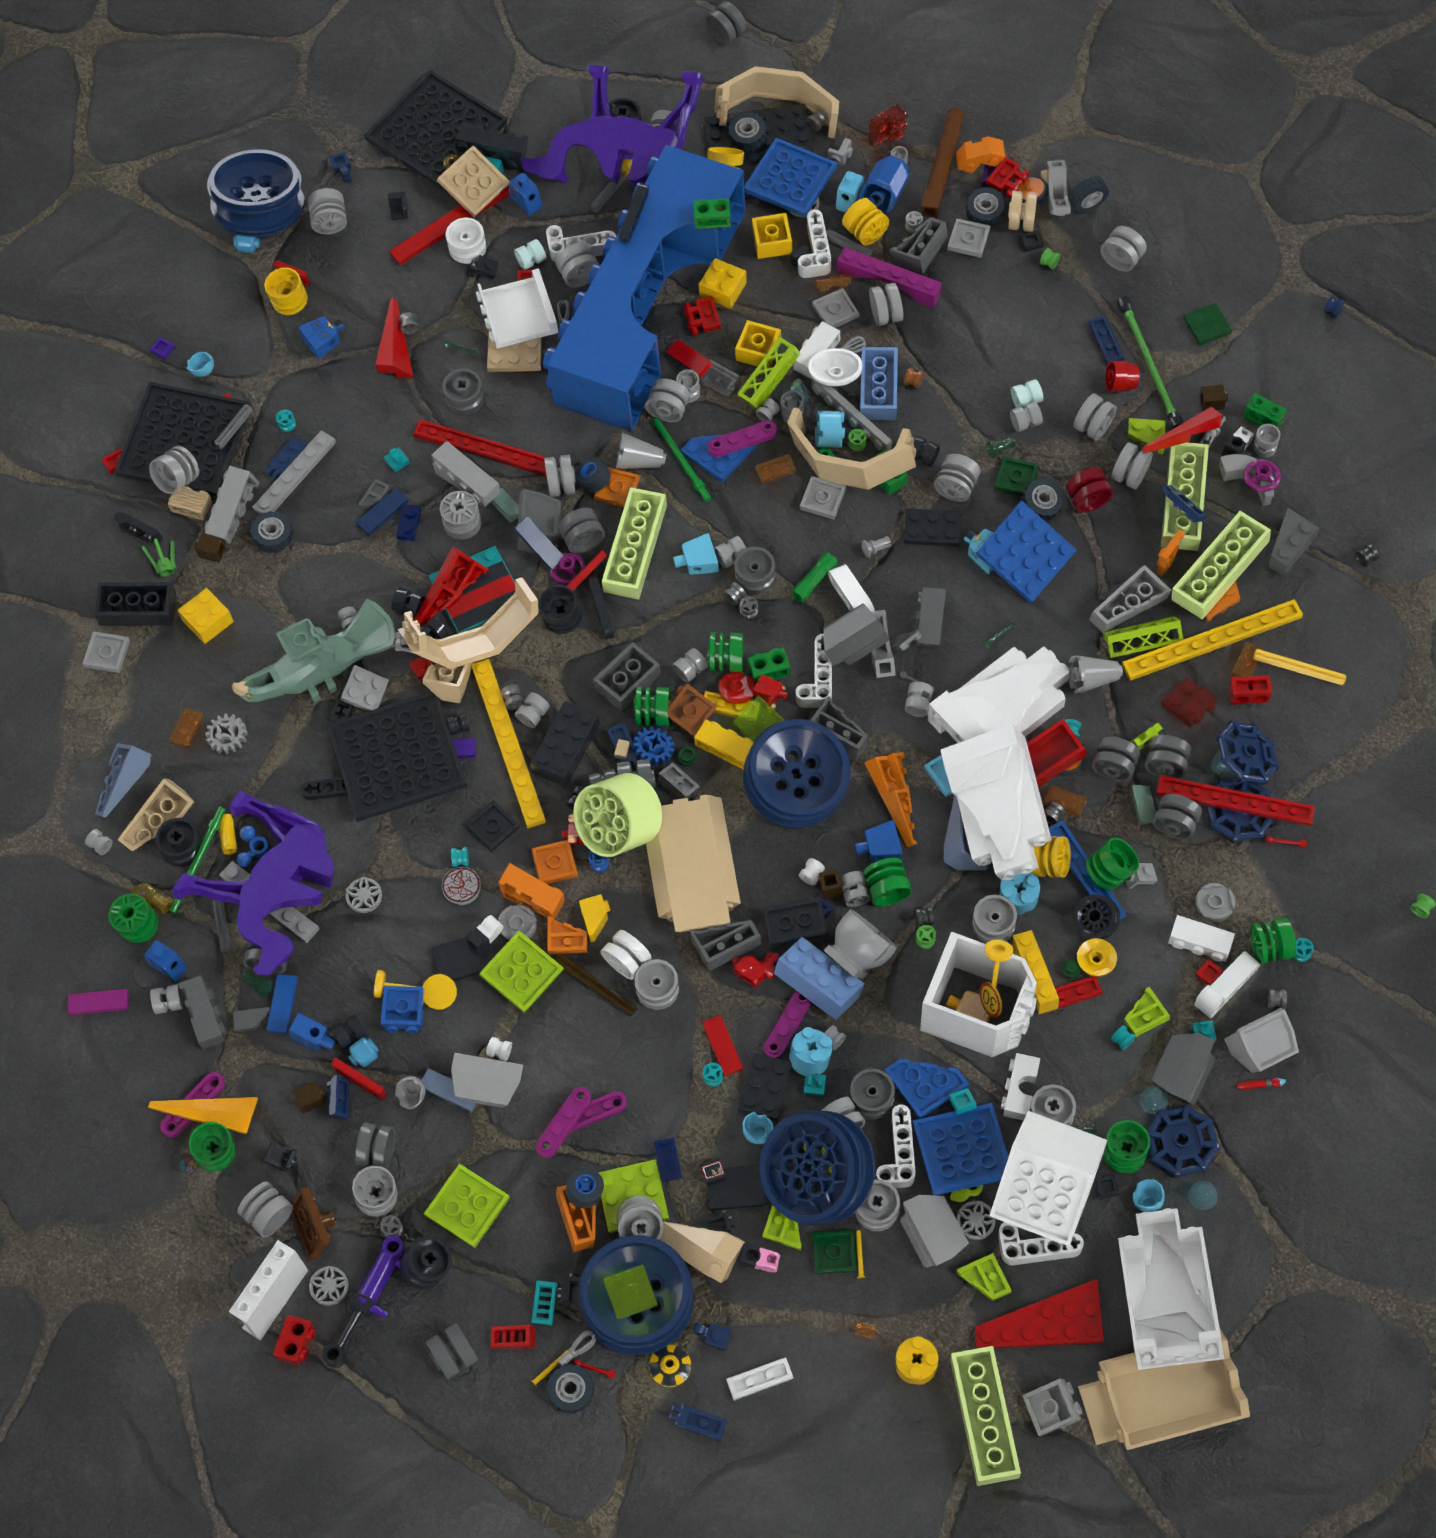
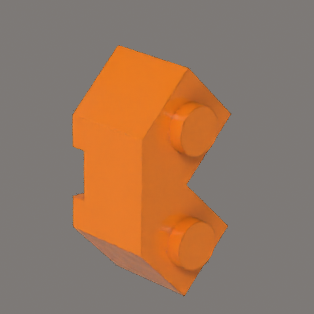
(988, 152)

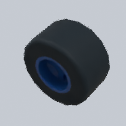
(592, 475)
(584, 1180)

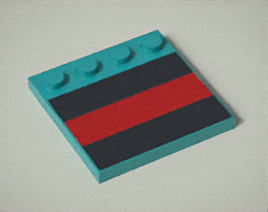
(483, 597)

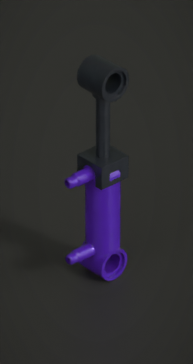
(365, 1299)

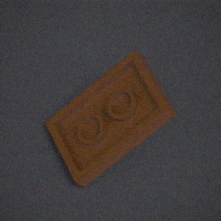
(311, 1223)

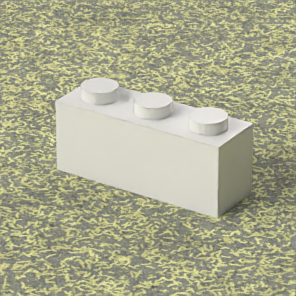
(821, 339)
(1201, 938)

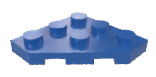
(719, 467)
(925, 1084)

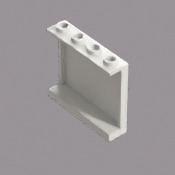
(517, 311)
(269, 1290)

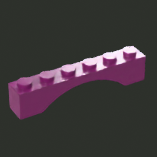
(920, 288)

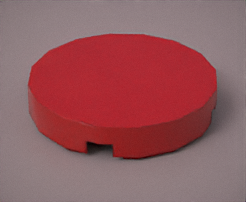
(736, 688)

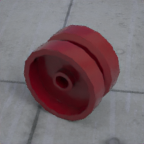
(1089, 490)

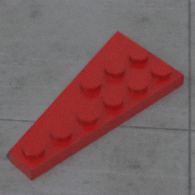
(1058, 1320)

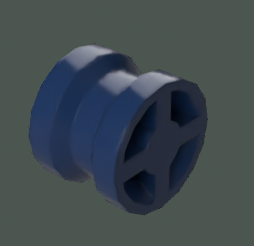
(1334, 306)

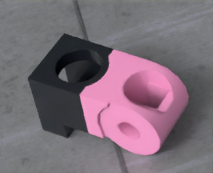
(759, 1258)

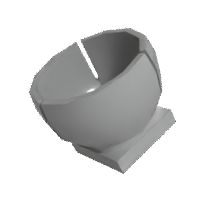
(859, 945)

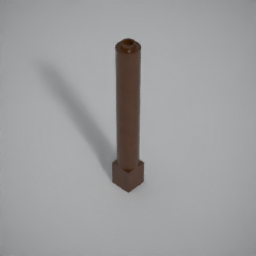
(933, 194)

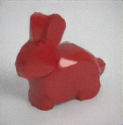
(753, 970)

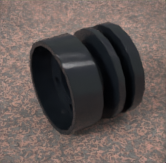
(560, 609)

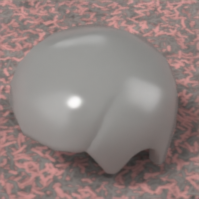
(410, 1092)

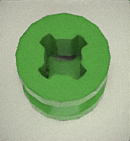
(1050, 258)
(857, 435)
(1423, 906)
(925, 932)

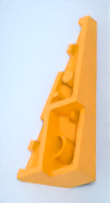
(230, 1112)

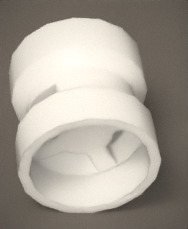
(811, 871)
(499, 1049)

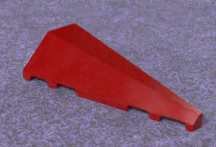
(393, 350)
(1205, 421)
(454, 576)

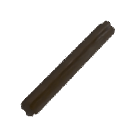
(596, 985)

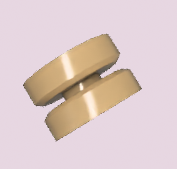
(1022, 211)

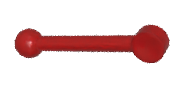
(1302, 843)
(611, 1373)

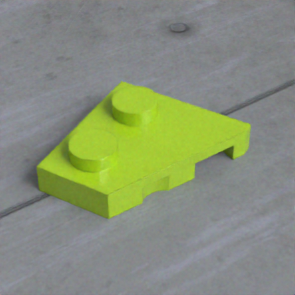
(1146, 430)
(1146, 735)
(1146, 1014)
(782, 1230)
(986, 1277)

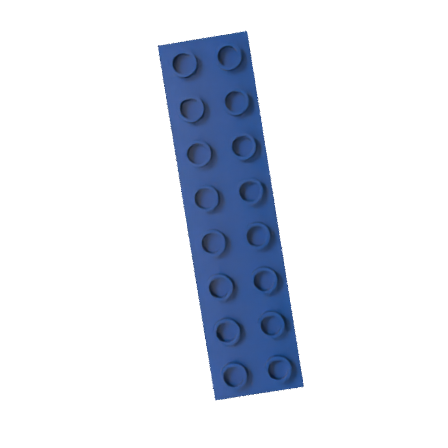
(604, 352)

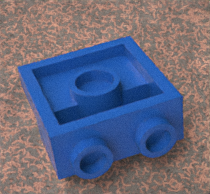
(402, 1009)

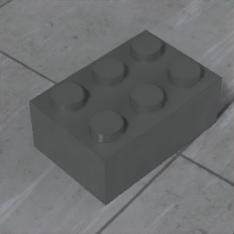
(622, 676)

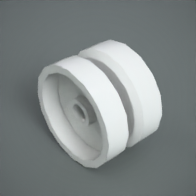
(465, 240)
(625, 954)

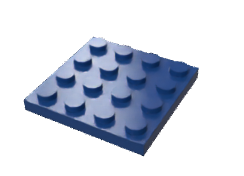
(790, 177)
(1026, 552)
(961, 1149)

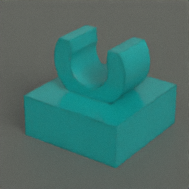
(396, 459)
(1205, 1028)
(815, 1085)
(962, 1101)

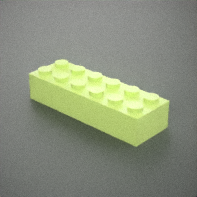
(1188, 474)
(634, 543)
(1221, 565)
(985, 1416)

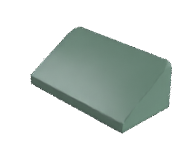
(506, 506)
(1143, 804)

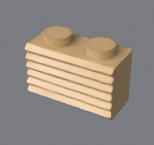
(190, 503)

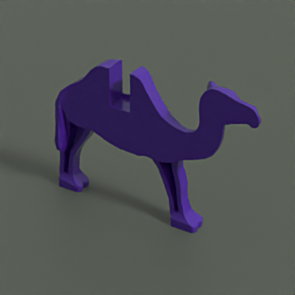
(619, 136)
(273, 880)

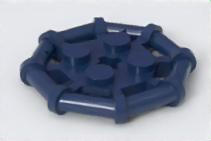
(1261, 752)
(1238, 819)
(1192, 1147)

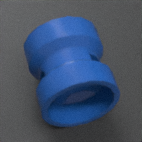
(598, 864)

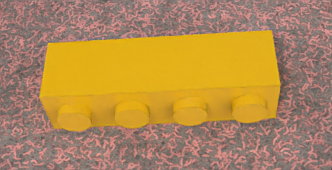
(723, 743)
(1027, 947)

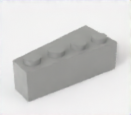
(464, 474)
(230, 503)
(1130, 599)

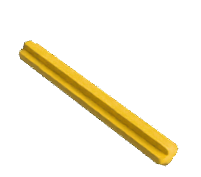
(1300, 667)

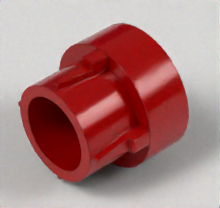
(1121, 376)

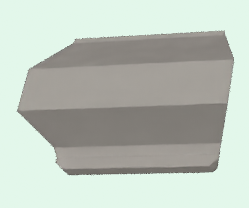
(1263, 1041)
(485, 1080)
(932, 1229)

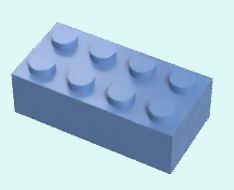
(879, 383)
(818, 978)

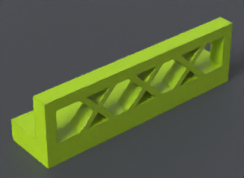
(774, 377)
(1141, 630)

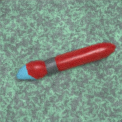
(1275, 1082)

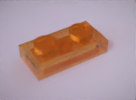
(839, 281)
(775, 468)
(1246, 664)
(186, 728)
(1071, 802)

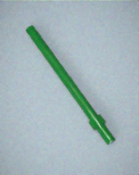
(698, 484)
(213, 826)

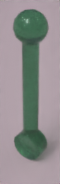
(474, 351)
(987, 643)

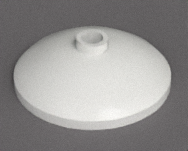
(835, 367)

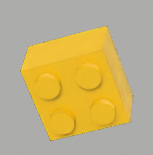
(772, 235)
(723, 283)
(756, 343)
(205, 615)

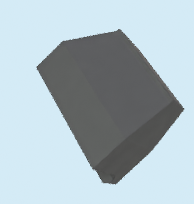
(544, 513)
(853, 636)
(1185, 1066)

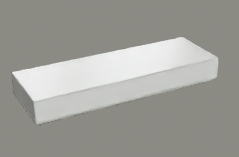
(759, 1378)

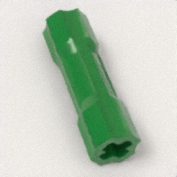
(813, 578)

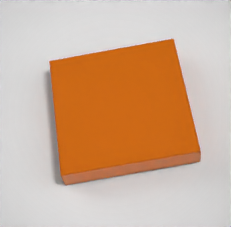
(618, 487)
(554, 862)

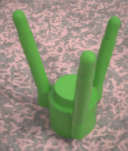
(165, 566)

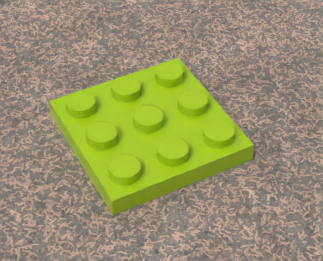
(521, 971)
(628, 1182)
(467, 1205)

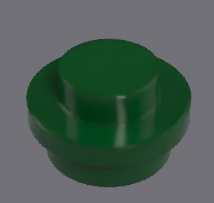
(687, 756)
(1070, 968)

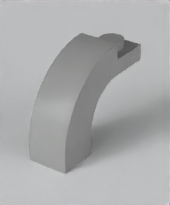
(1057, 188)
(1233, 467)
(882, 656)

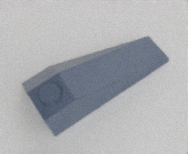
(126, 768)
(956, 845)

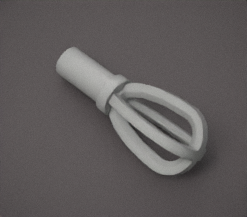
(566, 303)
(863, 344)
(572, 1352)

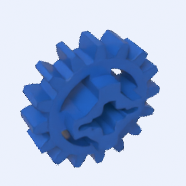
(662, 750)

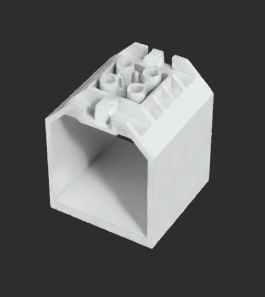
(969, 1031)
(1048, 1178)

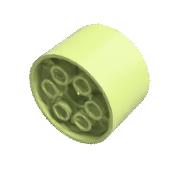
(607, 816)

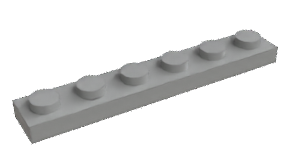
(855, 417)
(295, 473)
(288, 916)

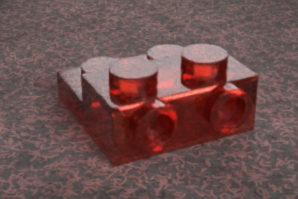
(888, 125)
(1190, 702)

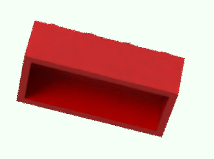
(1054, 752)

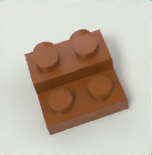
(689, 709)

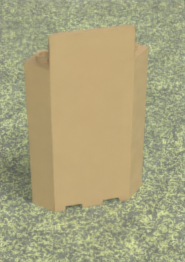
(693, 865)
(1161, 1401)

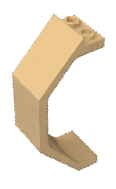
(776, 85)
(850, 472)
(479, 642)

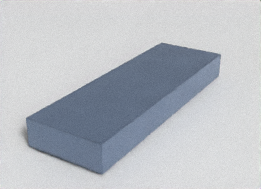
(444, 1088)

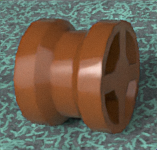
(913, 378)

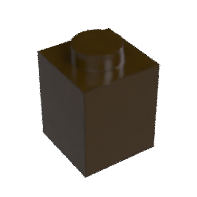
(1213, 396)
(210, 547)
(830, 884)
(310, 1096)

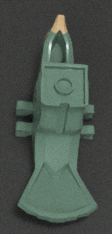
(318, 658)

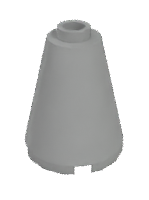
(638, 454)
(1091, 673)

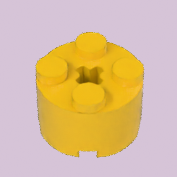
(914, 1372)

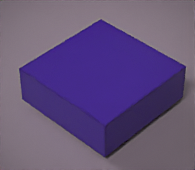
(162, 348)

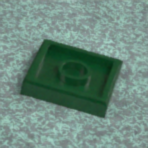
(1207, 324)
(1015, 475)
(834, 1252)

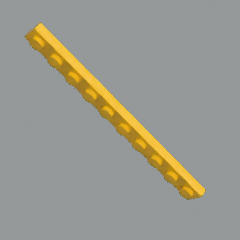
(1212, 640)
(508, 744)

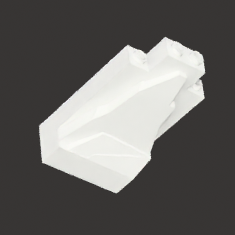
(1003, 694)
(998, 800)
(1169, 1292)

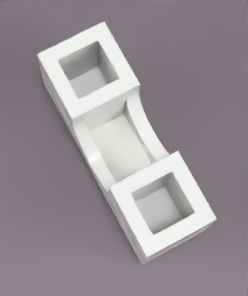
(1023, 1070)

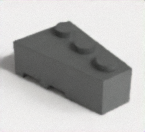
(921, 247)
(1293, 540)
(930, 616)
(847, 731)
(723, 943)
(203, 1012)

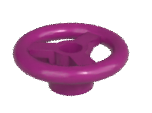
(1264, 467)
(568, 560)

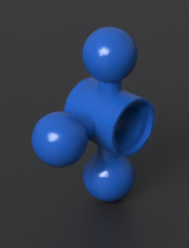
(248, 834)

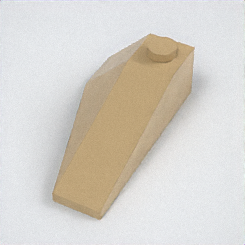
(446, 682)
(165, 803)
(704, 1249)

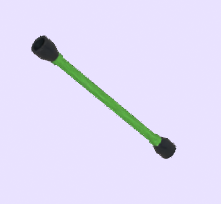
(1126, 308)

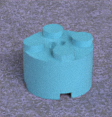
(829, 429)
(1029, 888)
(810, 1052)

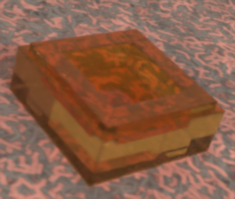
(865, 1330)

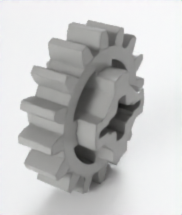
(226, 727)

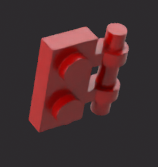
(1004, 173)
(708, 315)

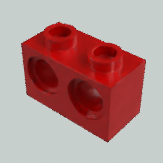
(1250, 690)
(289, 1339)

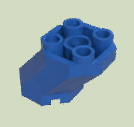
(886, 183)

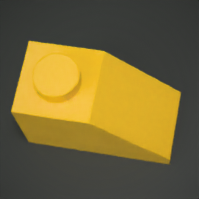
(594, 914)

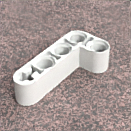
(557, 243)
(820, 260)
(849, 588)
(820, 687)
(1214, 997)
(900, 1145)
(1044, 1254)

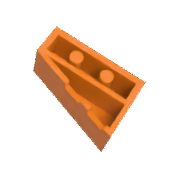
(531, 892)
(578, 1221)

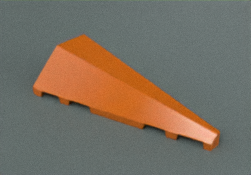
(890, 781)

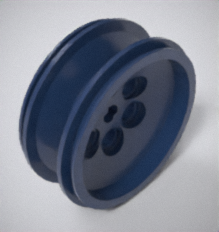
(255, 193)
(808, 743)
(845, 1151)
(675, 1296)

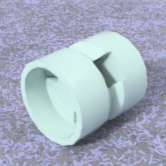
(528, 255)
(1027, 394)

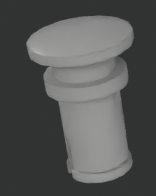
(874, 546)

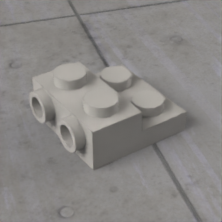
(1052, 1406)

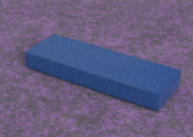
(282, 1004)

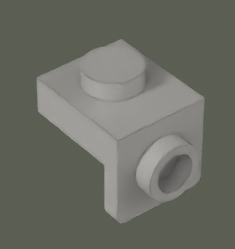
(844, 152)
(1144, 875)

